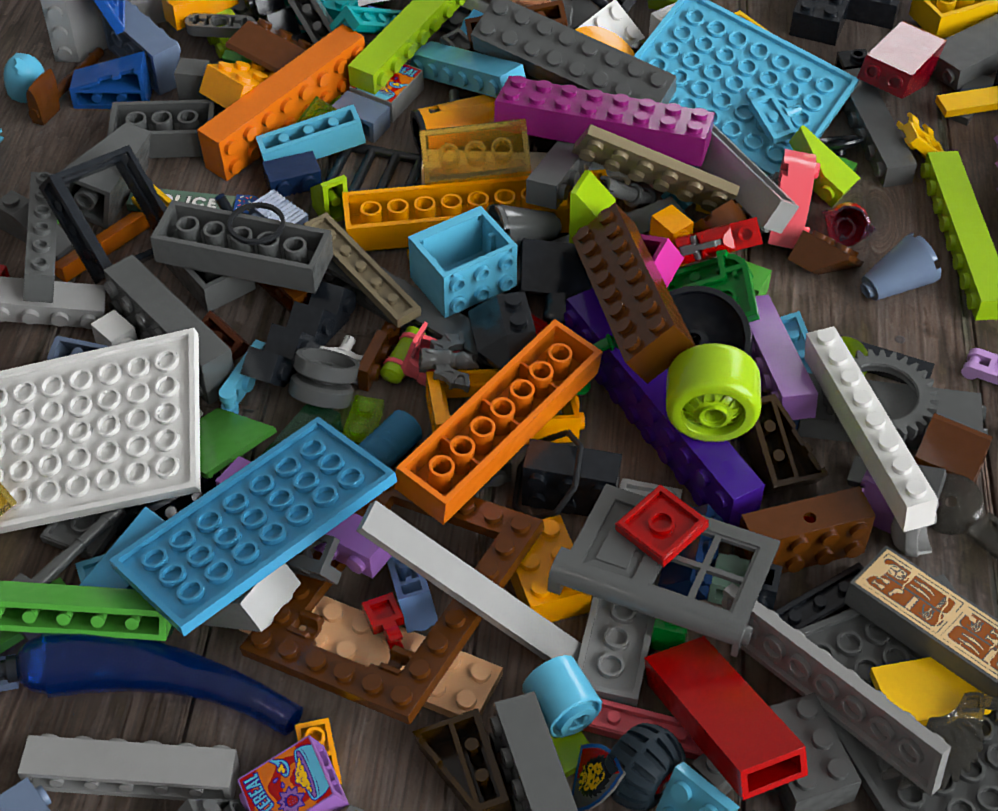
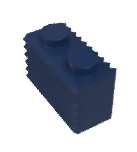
(292, 173)

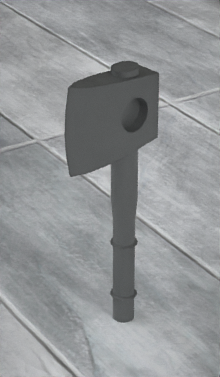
(63, 560)

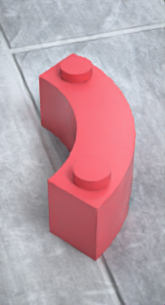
(796, 180)

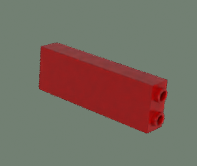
(726, 718)

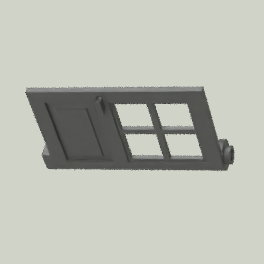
(621, 573)

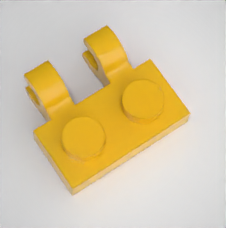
(917, 138)

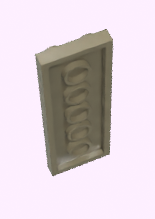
(654, 168)

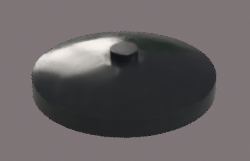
(713, 317)

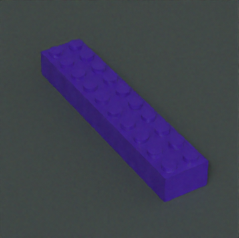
(707, 469)

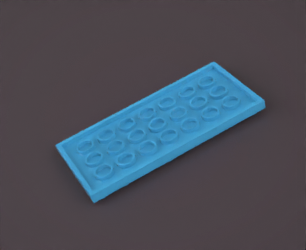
(251, 524)

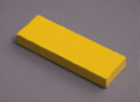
(968, 101)

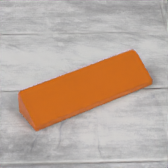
(110, 240)

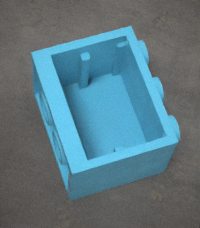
(463, 261)

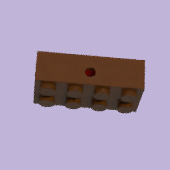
(814, 529)

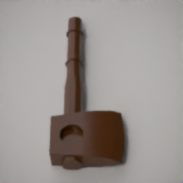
(45, 92)

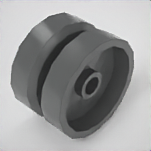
(323, 378)

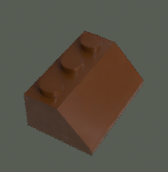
(266, 45)

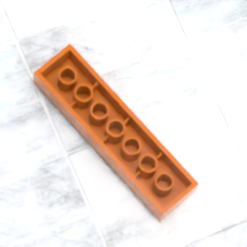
(279, 101)
(497, 421)

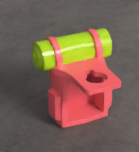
(405, 356)

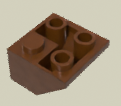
(819, 256)

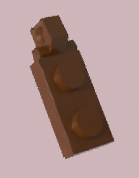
(375, 355)

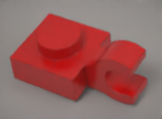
(385, 616)

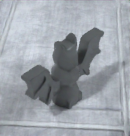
(446, 362)

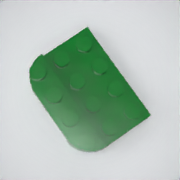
(725, 273)

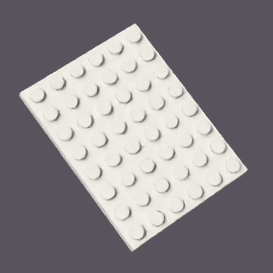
(100, 430)

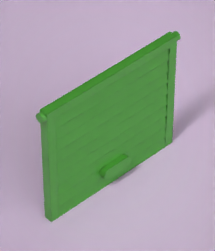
(226, 437)

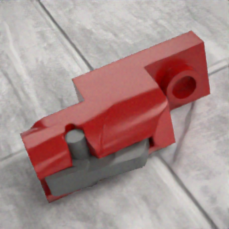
(727, 237)

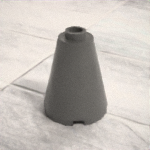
(525, 223)

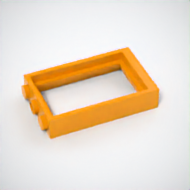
(438, 409)

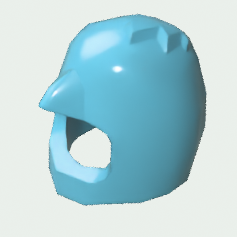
(19, 75)

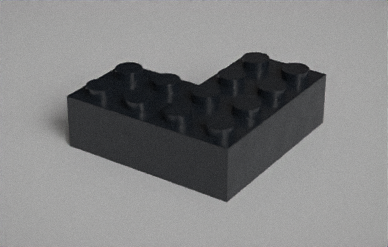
(824, 19)

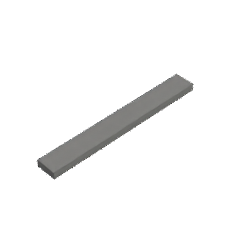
(465, 584)

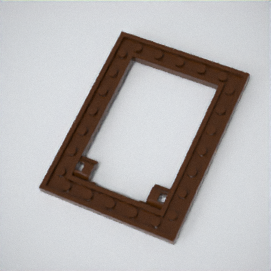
(385, 686)

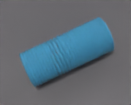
(394, 438)

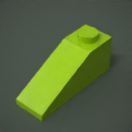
(834, 175)

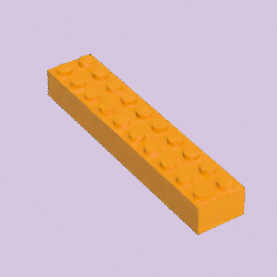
(389, 215)

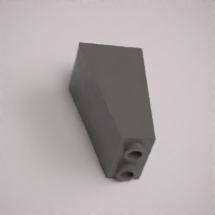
(105, 192)

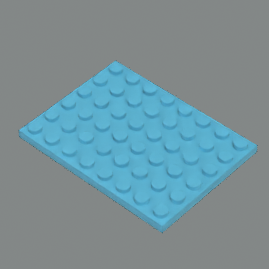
(729, 61)

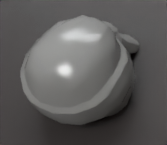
(911, 542)

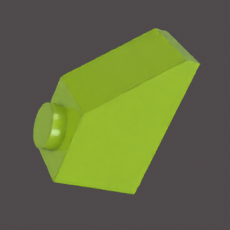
(328, 197)

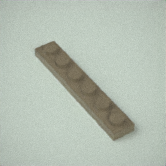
(368, 274)

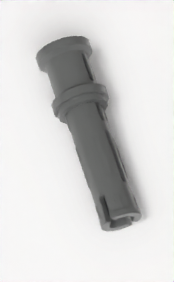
(632, 194)

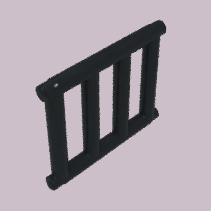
(371, 152)

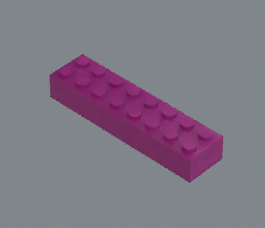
(567, 111)

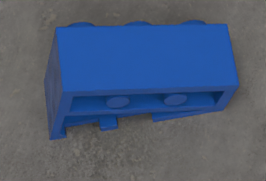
(111, 81)

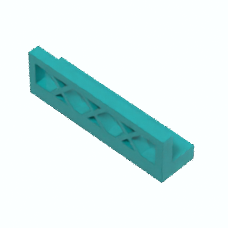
(364, 19)

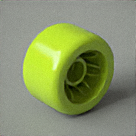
(713, 392)

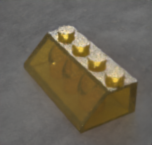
(475, 152)

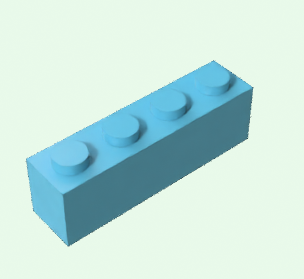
(320, 134)

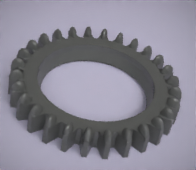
(927, 402)

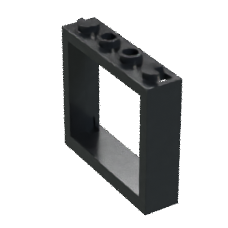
(74, 222)

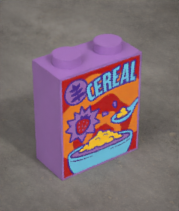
(294, 781)

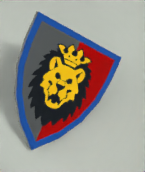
(590, 782)

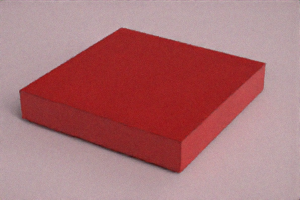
(661, 525)

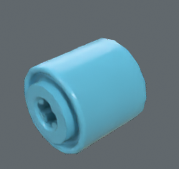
(563, 695)

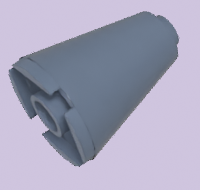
(902, 269)

